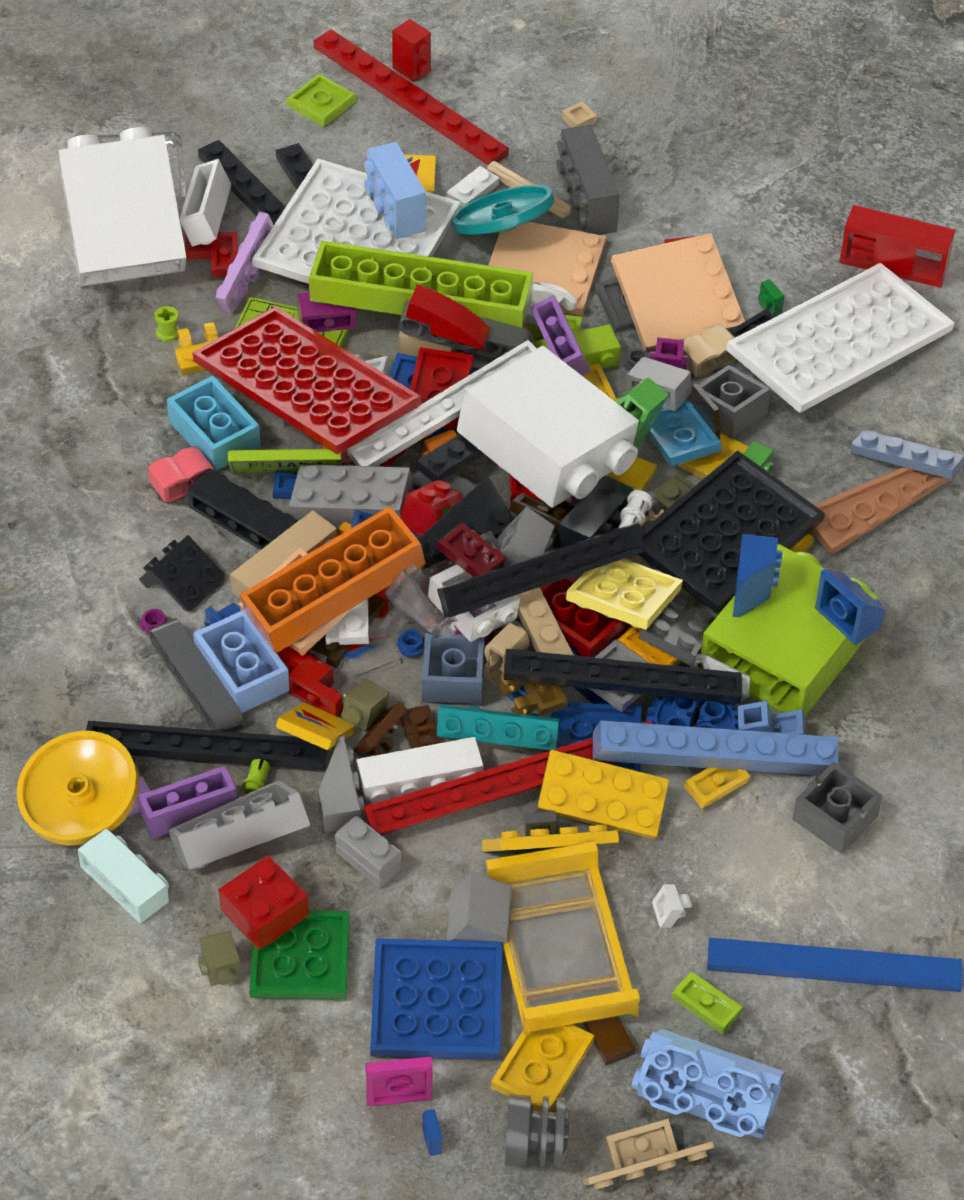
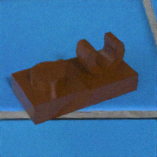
(388, 721)
(419, 727)

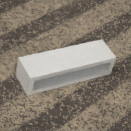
(205, 203)
(416, 768)

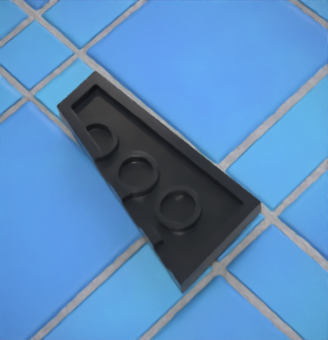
(479, 510)

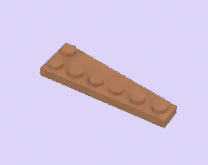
(870, 505)

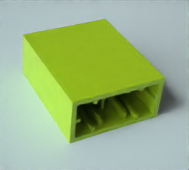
(785, 640)

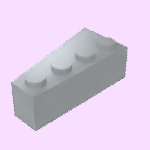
(239, 825)

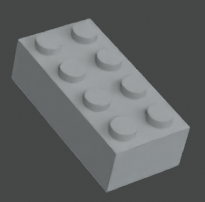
(340, 490)

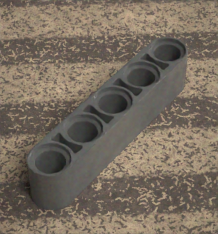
(500, 339)
(195, 676)

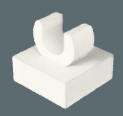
(670, 905)

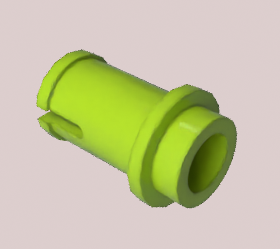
(256, 777)

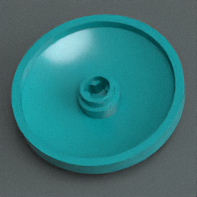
(503, 210)

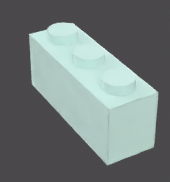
(124, 875)

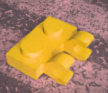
(184, 354)

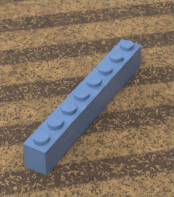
(713, 748)

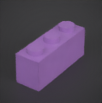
(559, 334)
(185, 800)

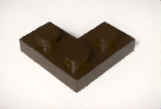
(552, 515)

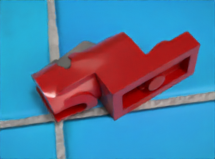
(312, 680)

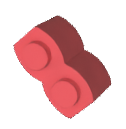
(176, 474)

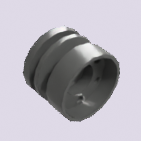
(536, 1131)

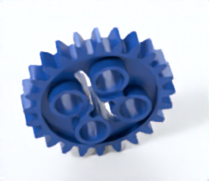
(682, 711)

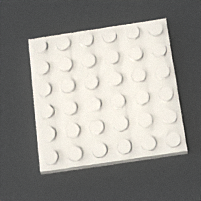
(337, 209)

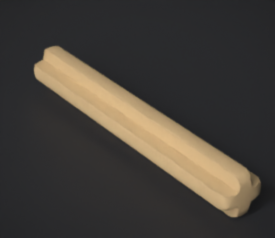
(512, 180)

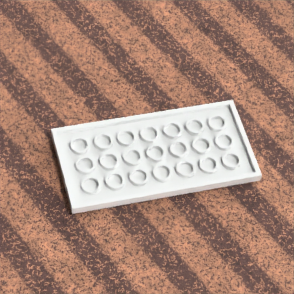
(839, 337)

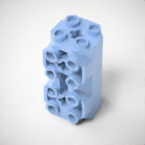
(707, 1083)

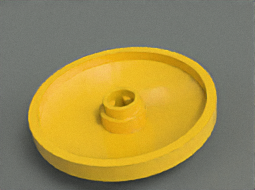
(77, 787)

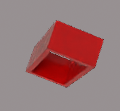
(894, 243)

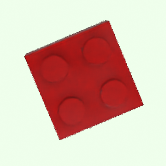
(263, 902)

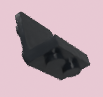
(184, 573)

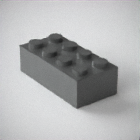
(588, 180)

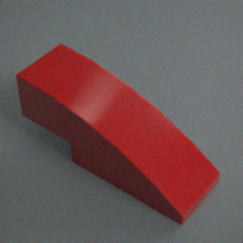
(447, 317)

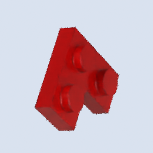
(220, 251)

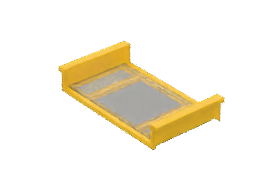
(562, 939)

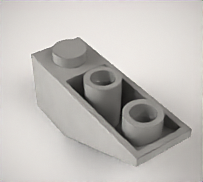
(338, 790)

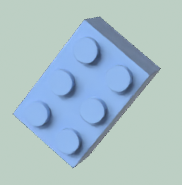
(395, 190)
(243, 661)

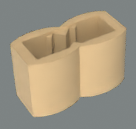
(708, 351)
(508, 638)

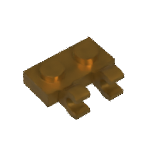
(540, 697)

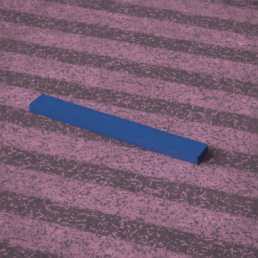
(834, 964)

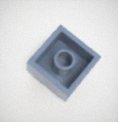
(453, 669)

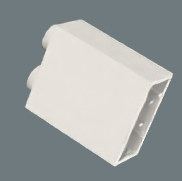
(121, 207)
(548, 427)

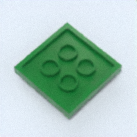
(305, 960)

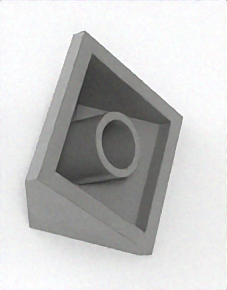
(479, 910)

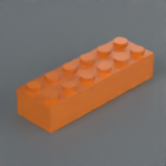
(331, 579)

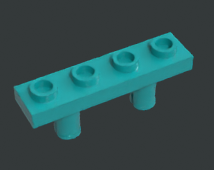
(498, 727)

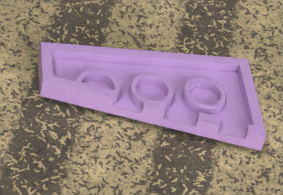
(242, 270)

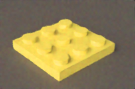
(625, 592)

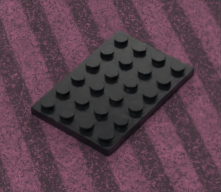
(703, 530)

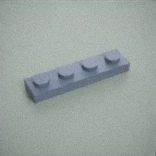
(907, 454)

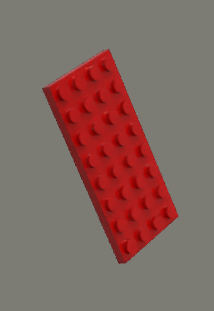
(307, 379)

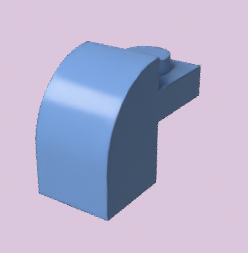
(760, 718)

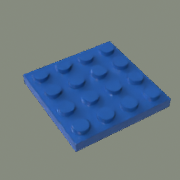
(437, 999)

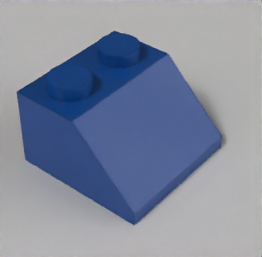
(756, 572)
(848, 606)

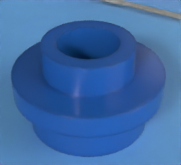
(411, 643)

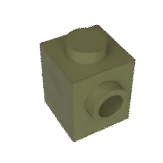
(364, 704)
(219, 959)

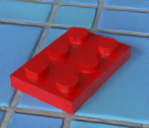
(438, 371)

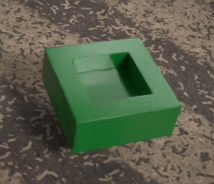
(771, 298)

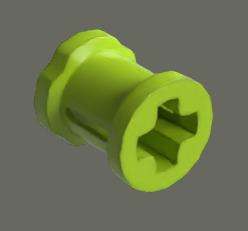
(166, 319)

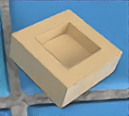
(579, 115)

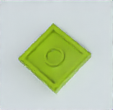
(321, 100)

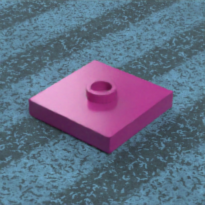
(399, 1081)

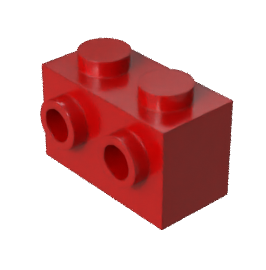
(411, 50)

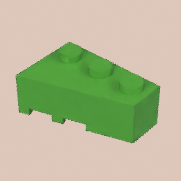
(644, 403)

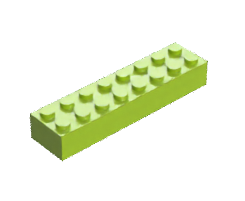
(387, 280)

